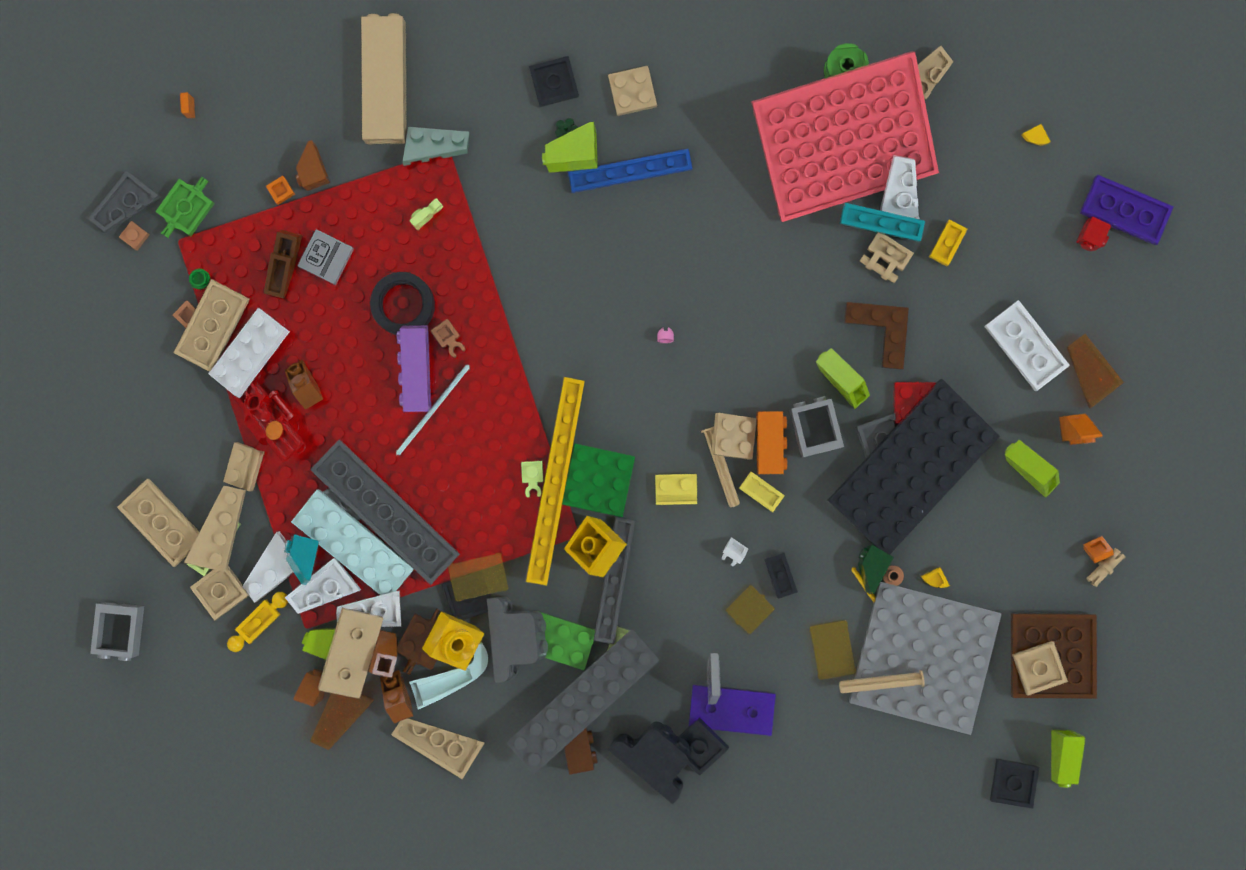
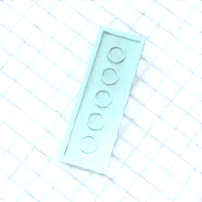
(352, 544)

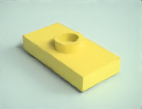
(761, 491)

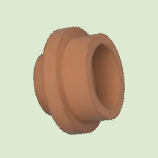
(898, 571)

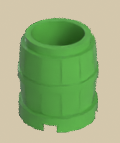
(844, 54)

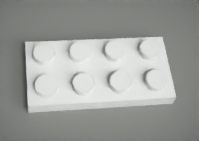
(1027, 345)
(248, 352)

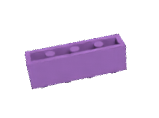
(415, 368)

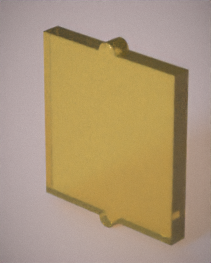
(750, 609)

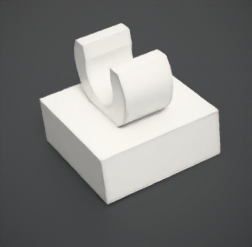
(735, 551)

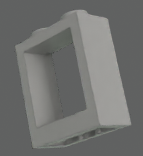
(818, 402)
(136, 613)

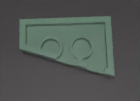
(432, 143)

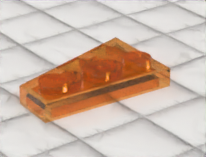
(1093, 370)
(338, 717)

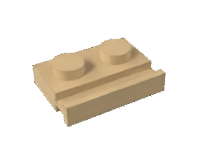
(243, 466)

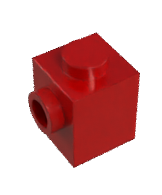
(1093, 234)

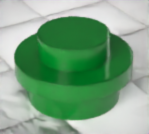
(199, 279)

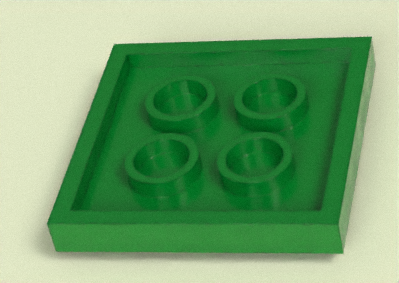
(598, 480)

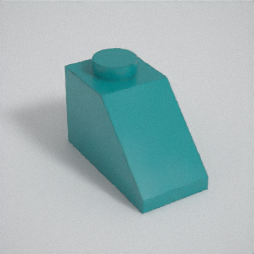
(301, 556)

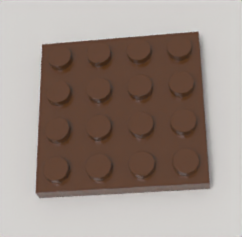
(1076, 645)

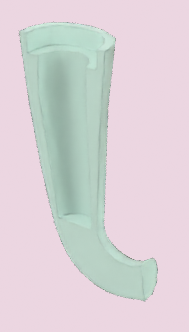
(441, 685)

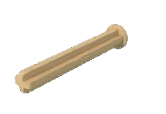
(723, 471)
(882, 682)

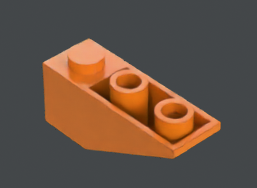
(1078, 429)

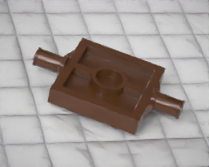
(414, 640)

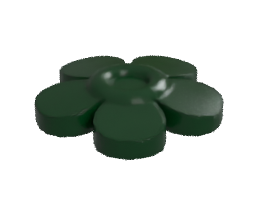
(564, 128)

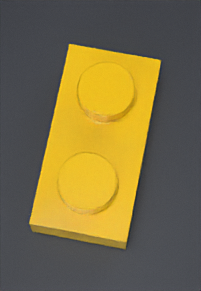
(948, 242)

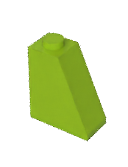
(573, 150)
(843, 377)
(1032, 467)
(318, 641)
(1066, 757)

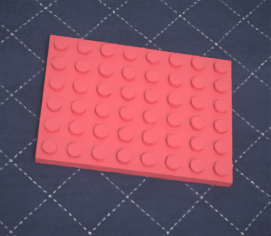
(840, 135)

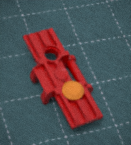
(263, 424)

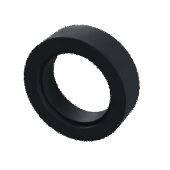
(391, 281)

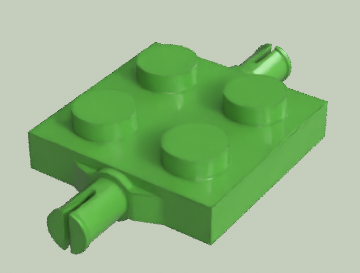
(185, 207)

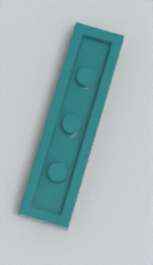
(882, 222)

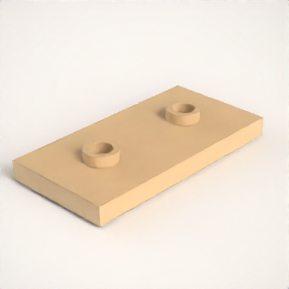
(211, 325)
(160, 522)
(350, 653)

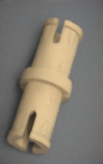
(1105, 567)

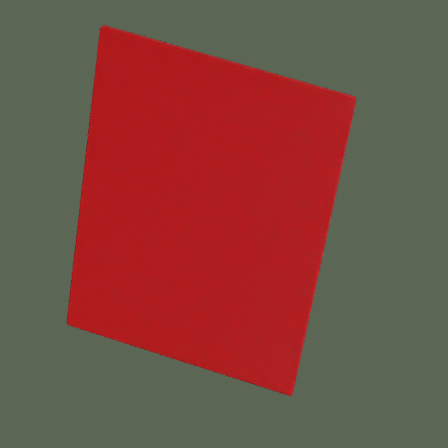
(468, 456)

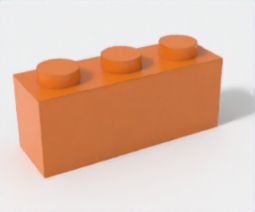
(771, 442)

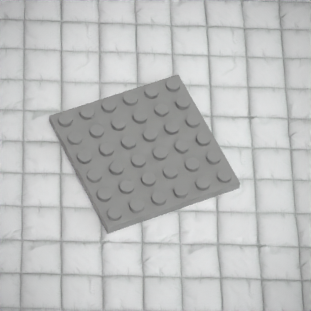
(932, 635)

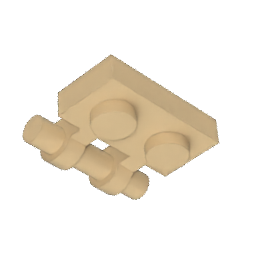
(890, 252)

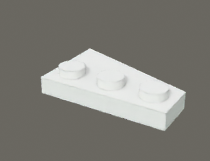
(901, 189)
(384, 605)

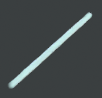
(432, 410)

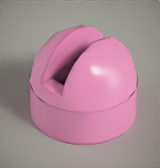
(665, 336)

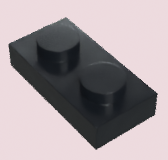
(780, 575)

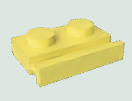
(676, 489)

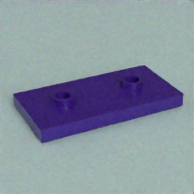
(1127, 209)
(735, 710)

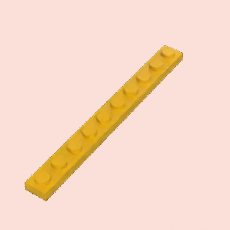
(555, 481)

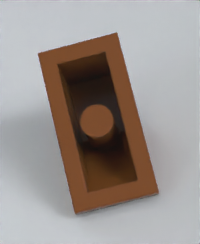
(311, 168)
(308, 690)

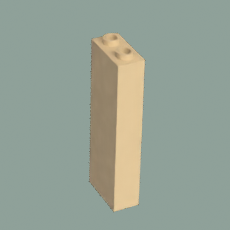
(383, 79)

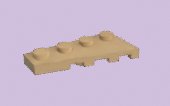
(933, 69)
(216, 538)
(439, 745)

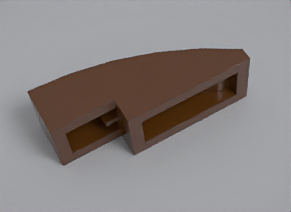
(282, 263)

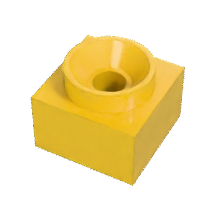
(595, 546)
(453, 641)

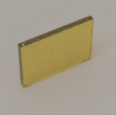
(478, 577)
(832, 649)

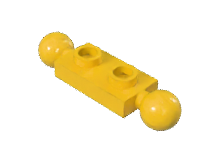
(257, 622)

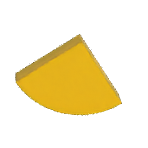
(1036, 136)
(936, 578)

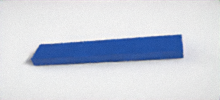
(630, 170)

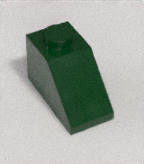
(873, 567)

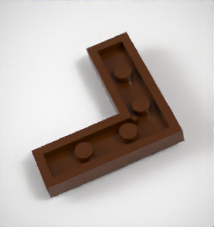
(895, 324)

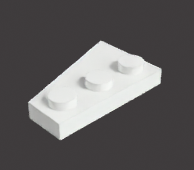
(269, 570)
(324, 586)

